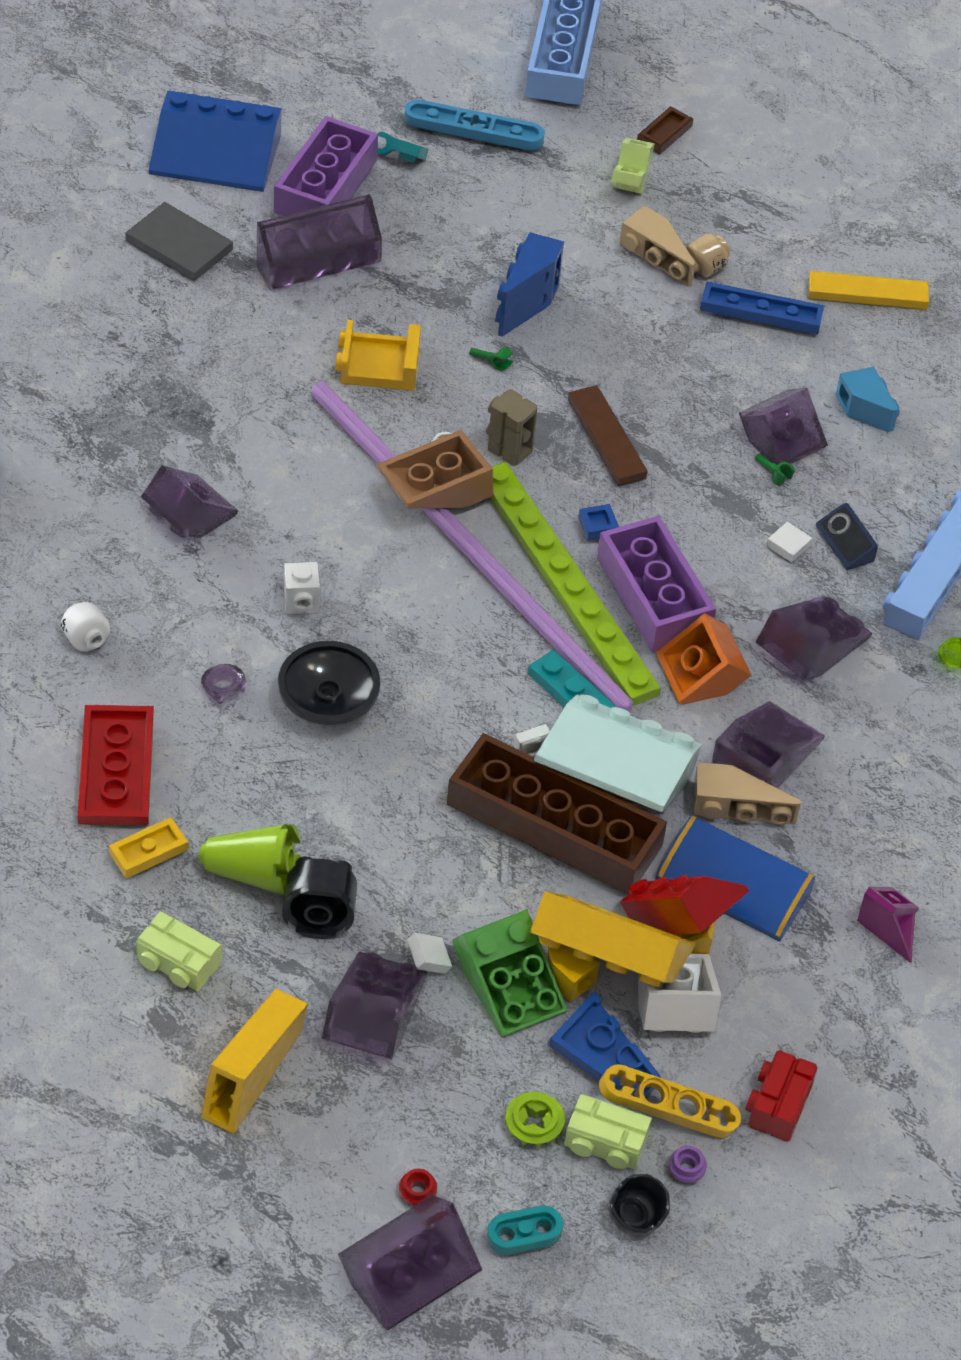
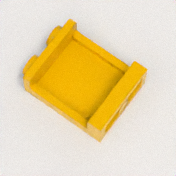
(379, 358)

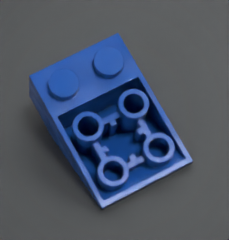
(529, 282)

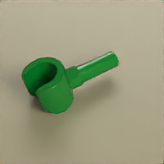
(498, 360)
(779, 471)

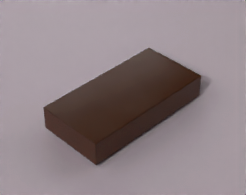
(666, 129)

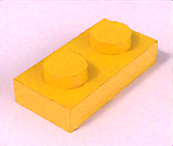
(148, 847)

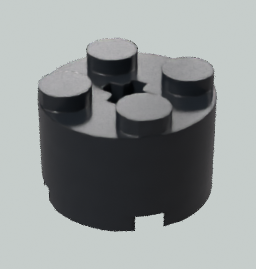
(320, 897)

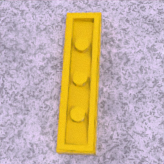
(868, 290)

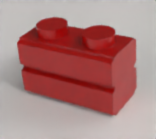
(781, 1096)

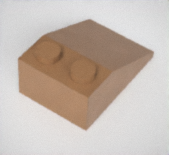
(440, 474)

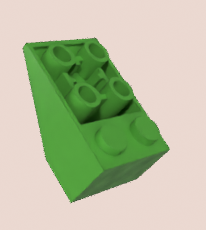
(510, 973)

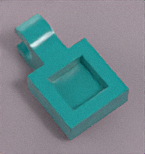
(407, 150)

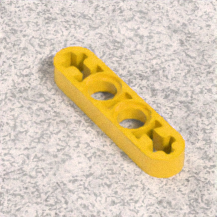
(670, 1096)

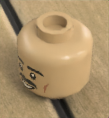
(709, 254)

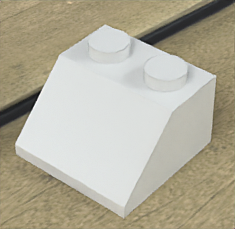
(684, 1005)

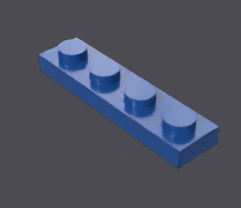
(762, 307)

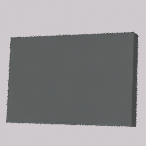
(179, 241)

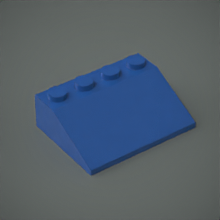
(216, 141)

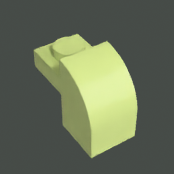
(633, 165)

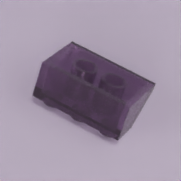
(411, 1261)

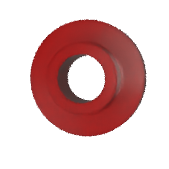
(415, 1178)

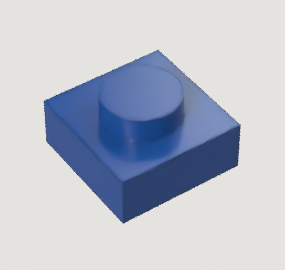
(597, 520)

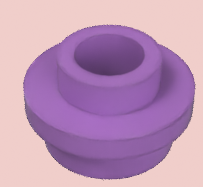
(691, 1156)

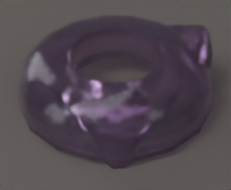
(219, 673)

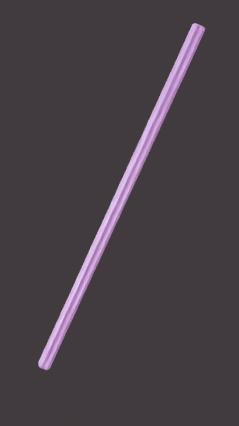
(481, 557)

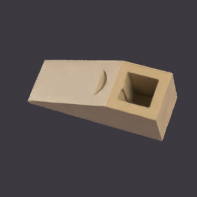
(657, 242)
(736, 795)

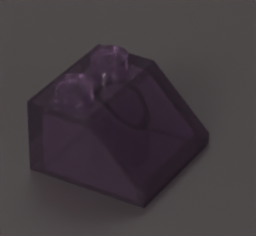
(784, 426)
(187, 502)

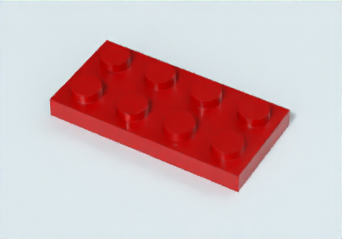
(116, 765)

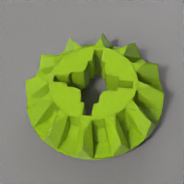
(537, 1105)

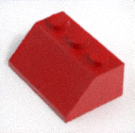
(681, 903)

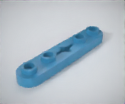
(488, 126)

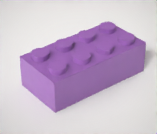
(326, 167)
(653, 580)

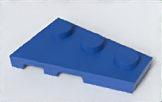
(596, 1042)

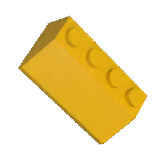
(610, 937)

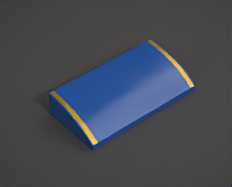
(773, 884)

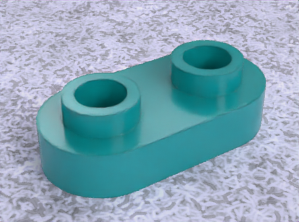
(523, 1227)

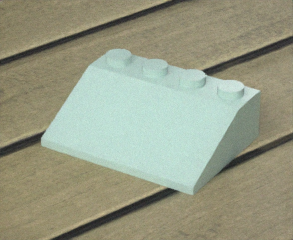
(619, 752)

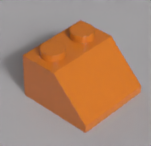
(703, 661)

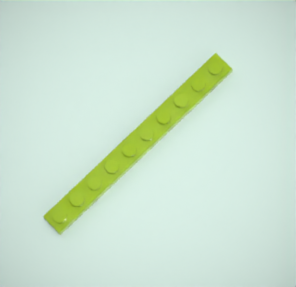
(571, 587)

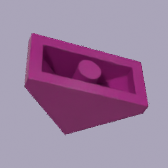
(889, 918)

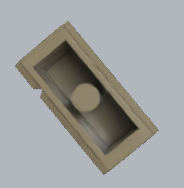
(511, 427)

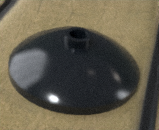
(332, 671)

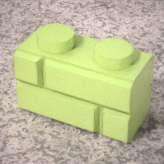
(178, 952)
(607, 1132)

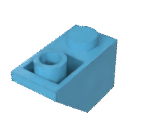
(867, 399)

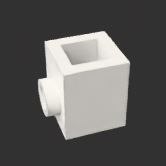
(301, 588)

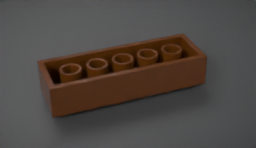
(556, 813)

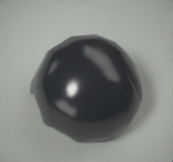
(639, 1204)

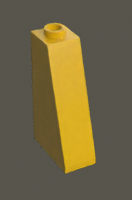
(251, 1060)

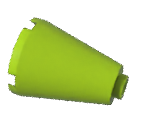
(253, 856)

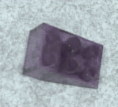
(811, 636)
(766, 744)
(373, 1004)

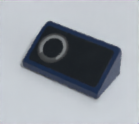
(848, 537)

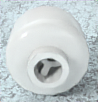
(85, 624)

